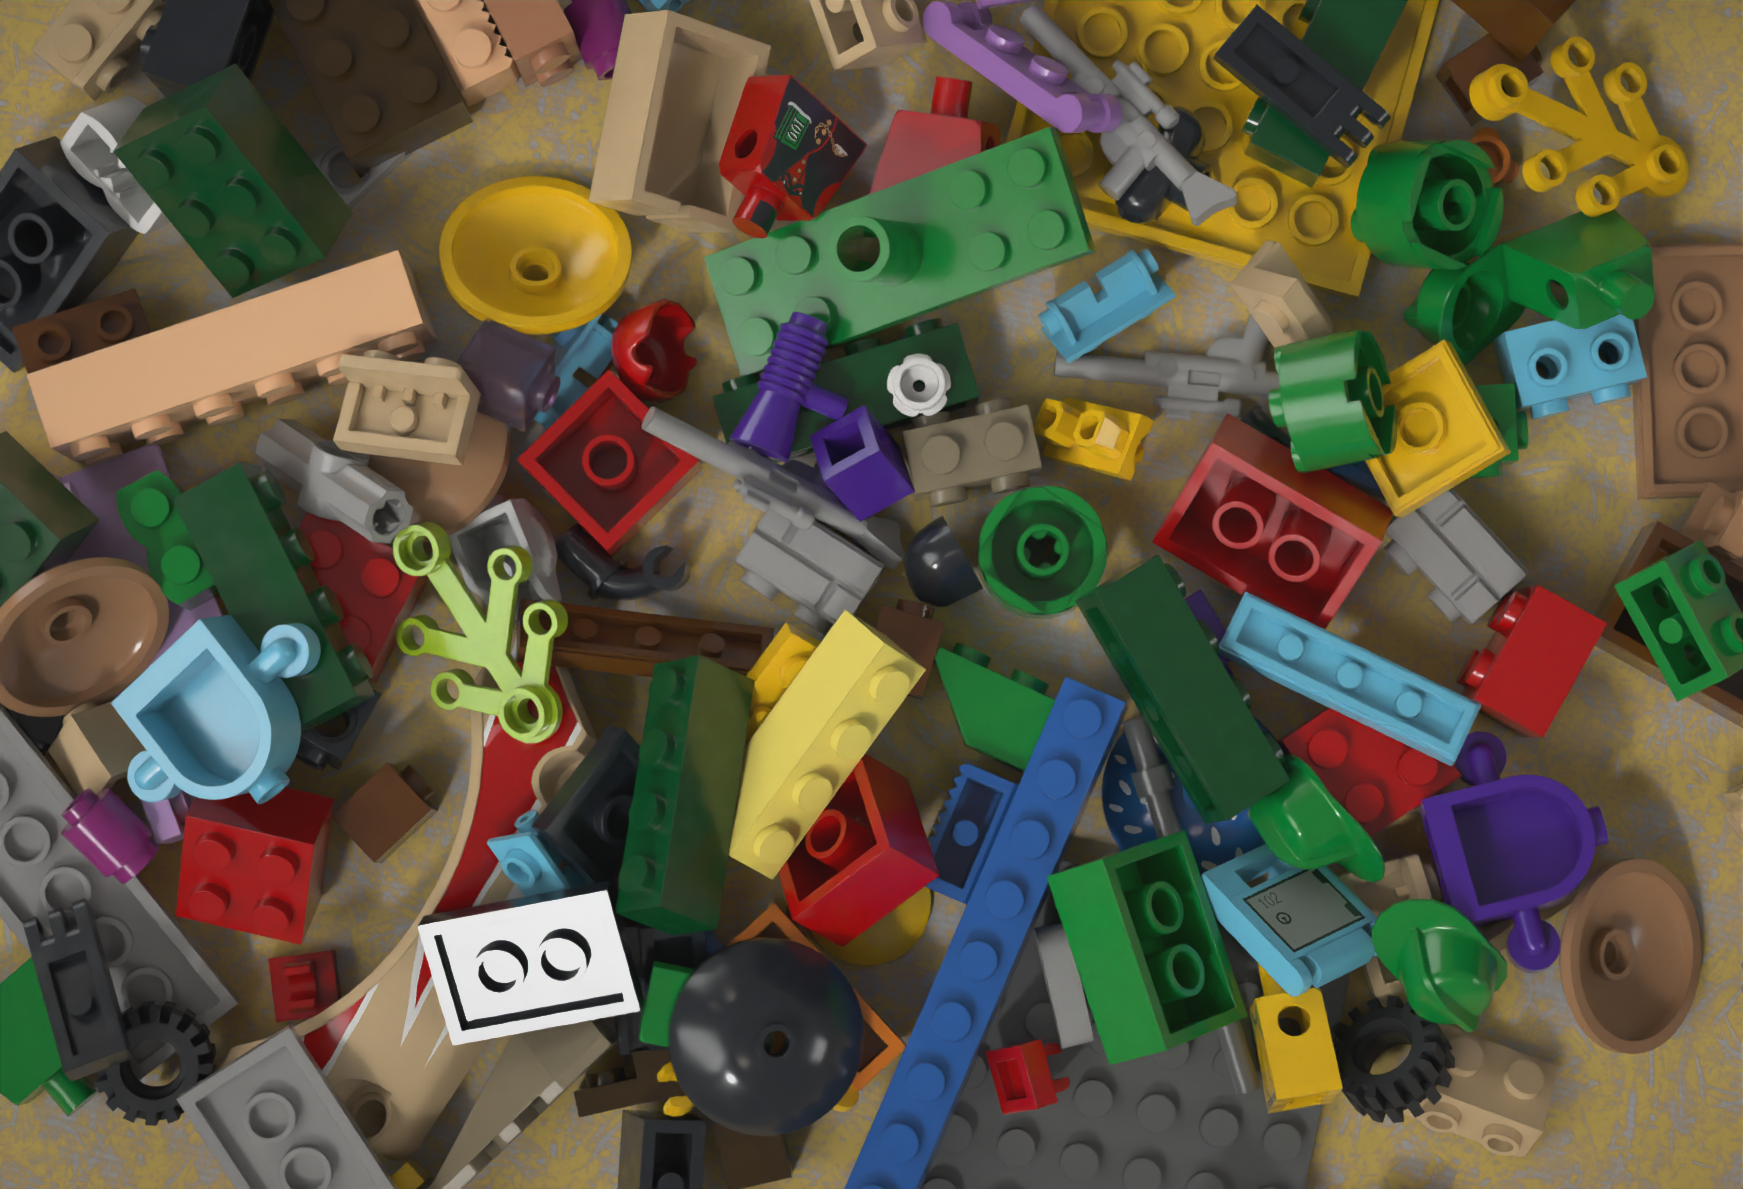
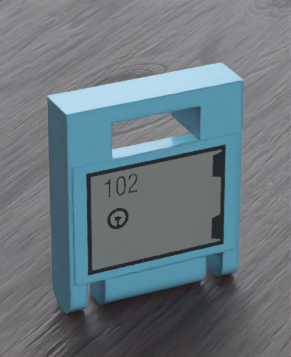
(1296, 924)

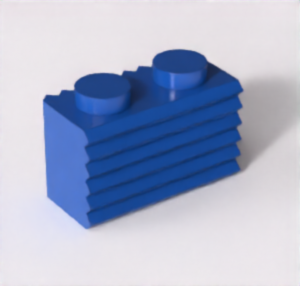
(968, 829)

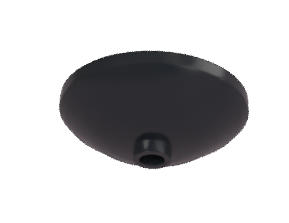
(729, 1011)

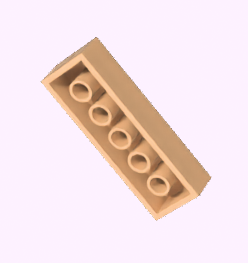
(230, 360)

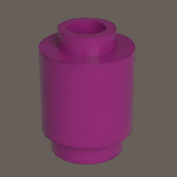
(598, 32)
(108, 834)

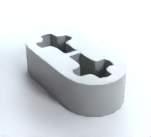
(1063, 986)

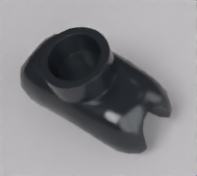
(1152, 189)

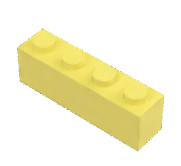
(816, 739)

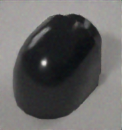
(938, 567)

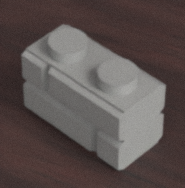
(1456, 555)
(809, 568)

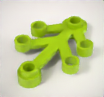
(485, 637)

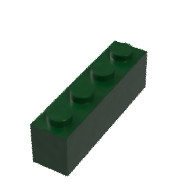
(1348, 38)
(863, 379)
(269, 582)
(1184, 689)
(685, 796)

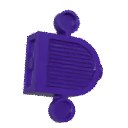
(1510, 848)

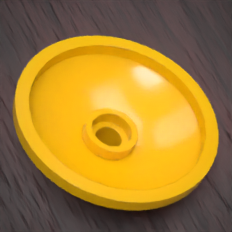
(528, 233)

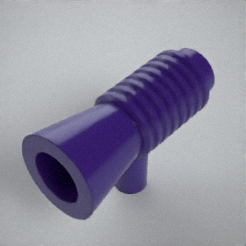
(785, 386)

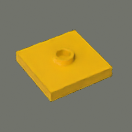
(1440, 431)

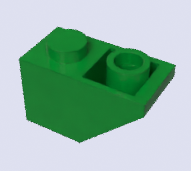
(990, 710)

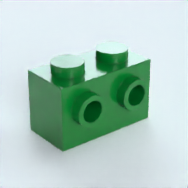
(1686, 618)

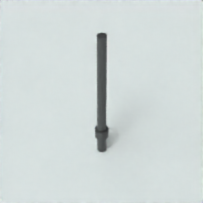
(1154, 783)

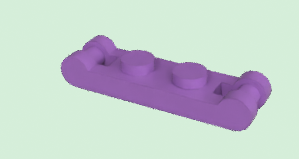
(1027, 77)

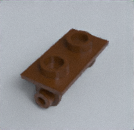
(81, 330)

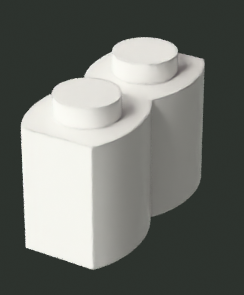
(90, 152)

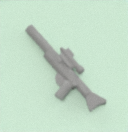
(1135, 141)
(1190, 379)
(789, 490)

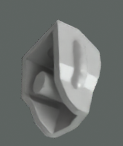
(504, 525)

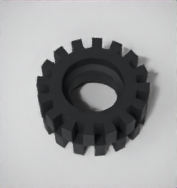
(195, 1055)
(1411, 1080)

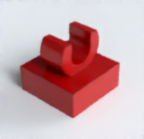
(304, 984)
(1024, 1076)

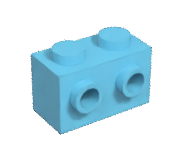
(1569, 364)

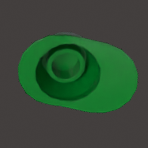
(1465, 305)
(1312, 828)
(1439, 961)

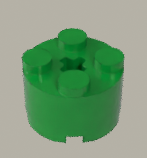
(1427, 204)
(1333, 400)
(1031, 517)

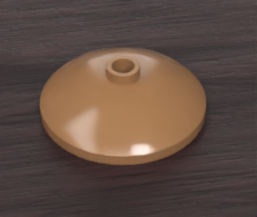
(449, 492)
(79, 635)
(1630, 955)

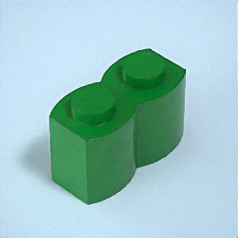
(171, 553)

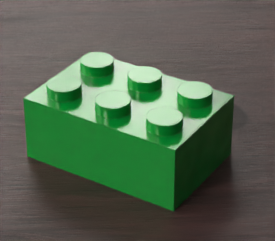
(1147, 947)

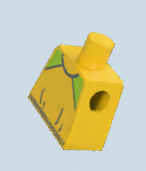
(1294, 1068)

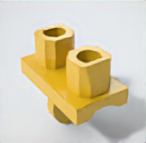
(1092, 436)

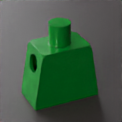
(1582, 270)
(29, 1049)

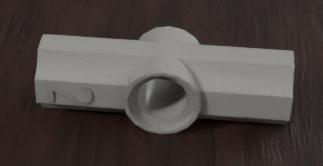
(334, 481)

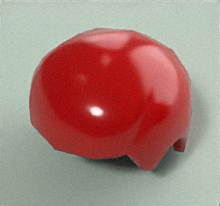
(651, 350)

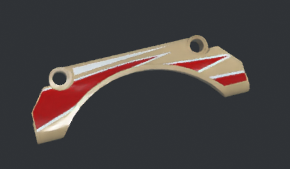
(388, 1036)

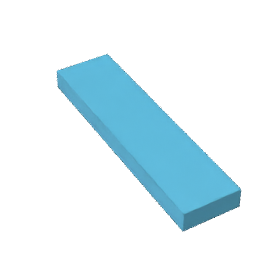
(1348, 679)

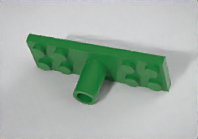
(905, 248)

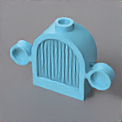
(218, 712)

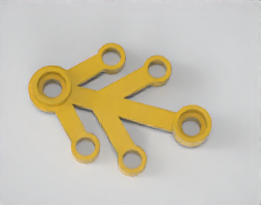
(1590, 127)

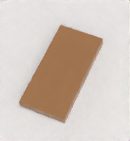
(1693, 361)

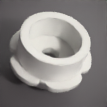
(921, 368)

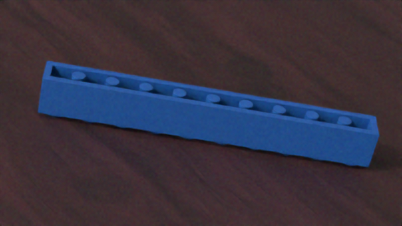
(989, 939)

